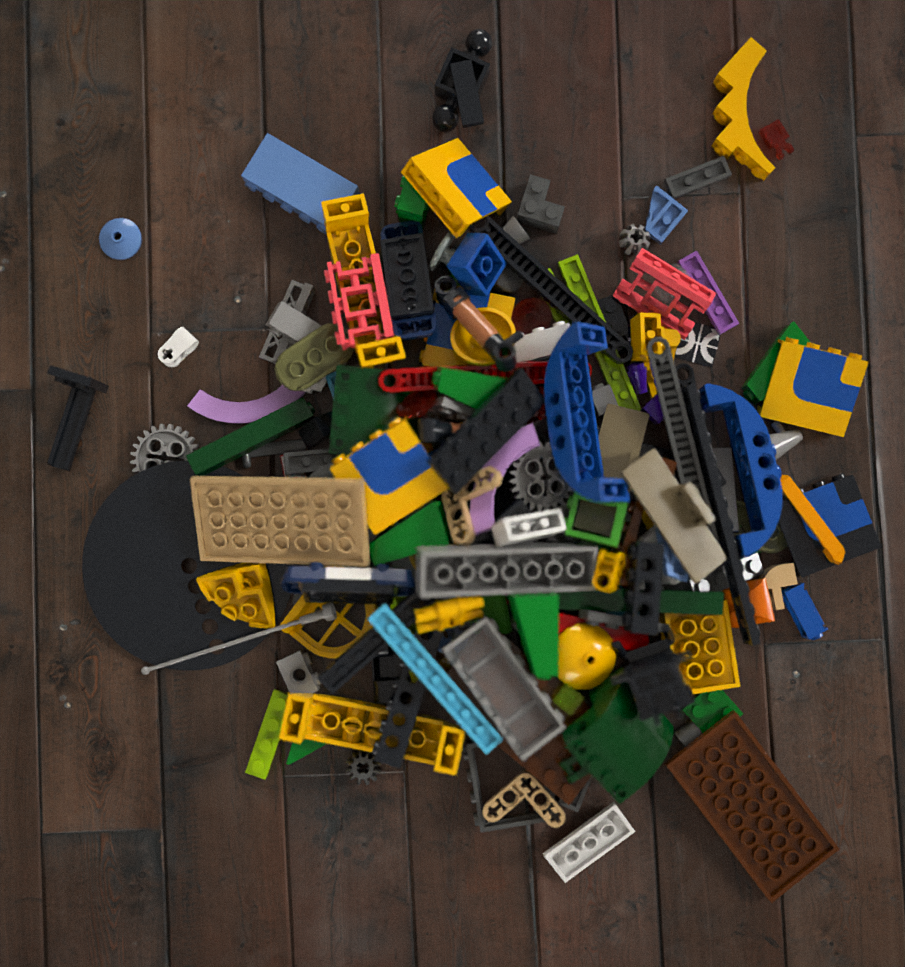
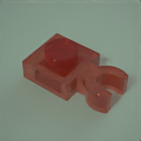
(775, 136)

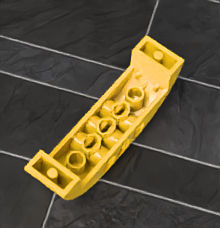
(349, 241)
(357, 726)

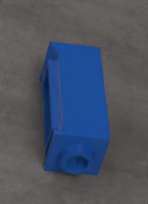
(803, 611)

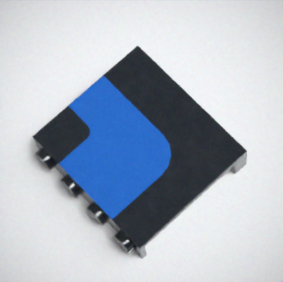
(843, 512)

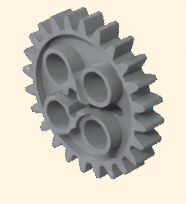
(169, 439)
(523, 480)

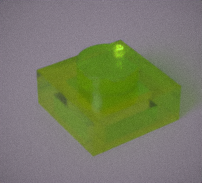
(568, 699)

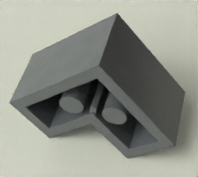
(535, 210)

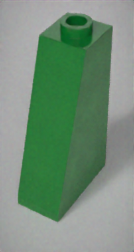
(758, 381)
(466, 386)
(423, 528)
(539, 630)

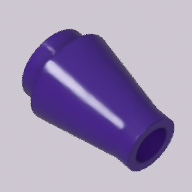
(638, 377)

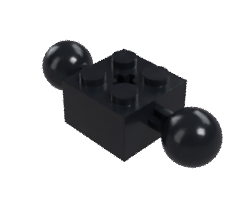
(478, 45)

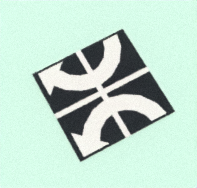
(699, 345)

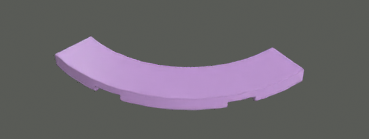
(242, 411)
(483, 506)

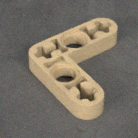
(462, 498)
(521, 793)

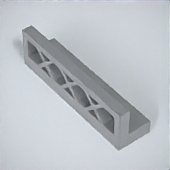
(300, 305)

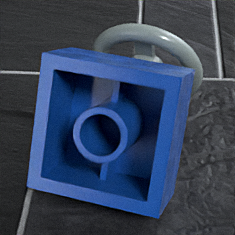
(473, 264)

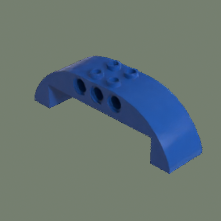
(573, 417)
(754, 464)

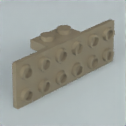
(620, 446)
(676, 513)

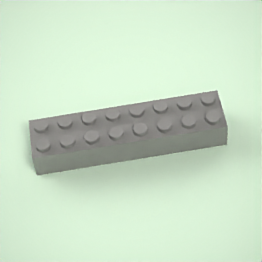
(505, 569)

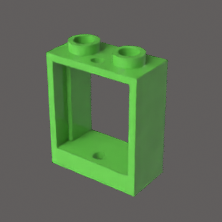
(616, 529)

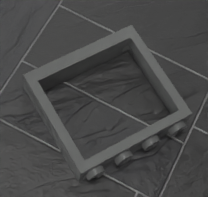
(476, 798)

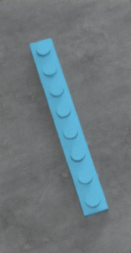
(435, 678)

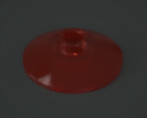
(540, 316)
(416, 404)

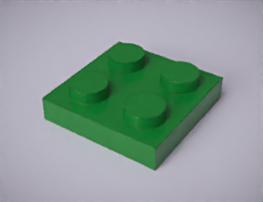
(710, 708)

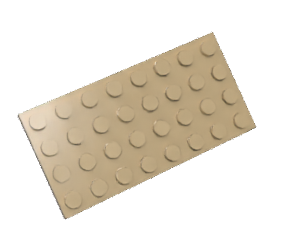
(281, 520)

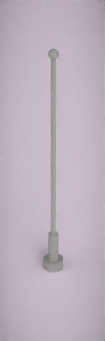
(328, 612)

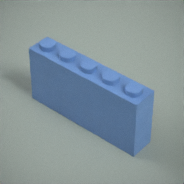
(294, 180)

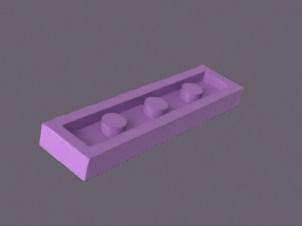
(719, 310)

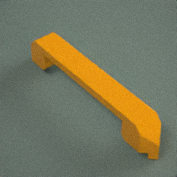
(833, 549)

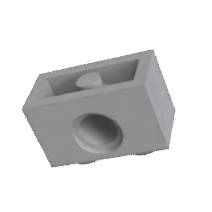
(302, 661)

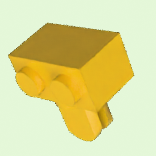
(645, 328)

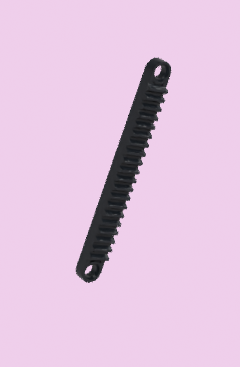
(550, 287)

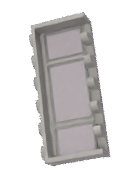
(504, 687)

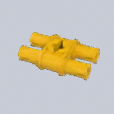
(448, 613)

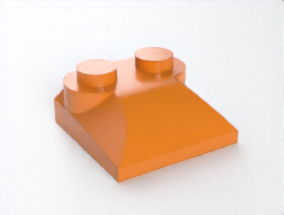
(760, 599)

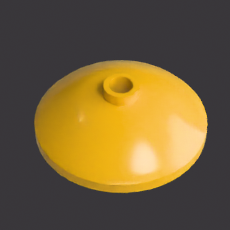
(467, 347)
(575, 647)

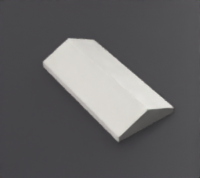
(589, 842)

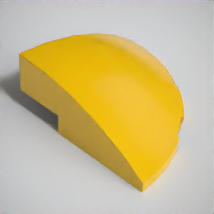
(241, 593)

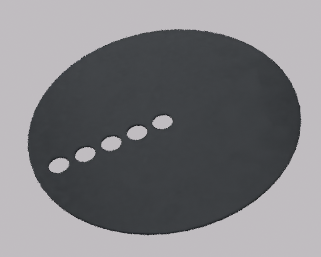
(138, 578)

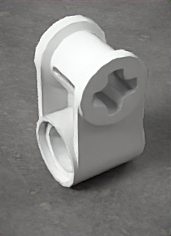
(179, 345)

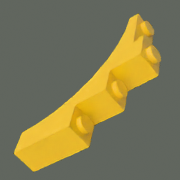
(732, 112)

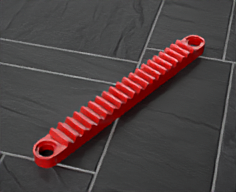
(421, 377)

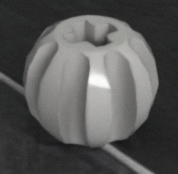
(640, 237)

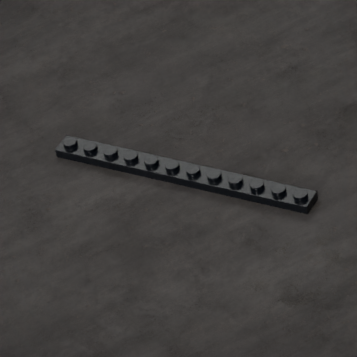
(718, 503)
(373, 642)

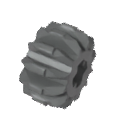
(363, 773)

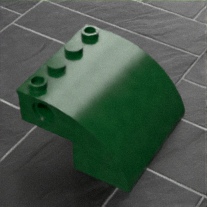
(362, 407)
(615, 743)

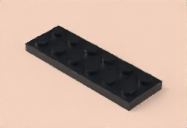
(486, 431)

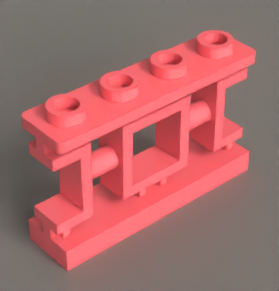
(670, 280)
(376, 299)

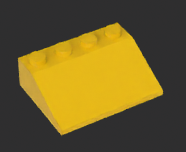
(711, 646)

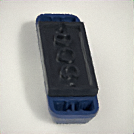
(408, 280)
(348, 584)

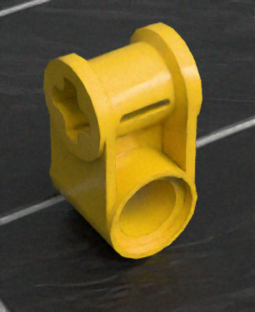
(609, 569)

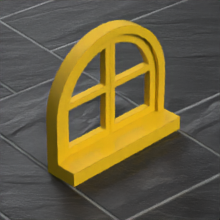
(303, 608)

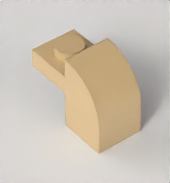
(777, 577)

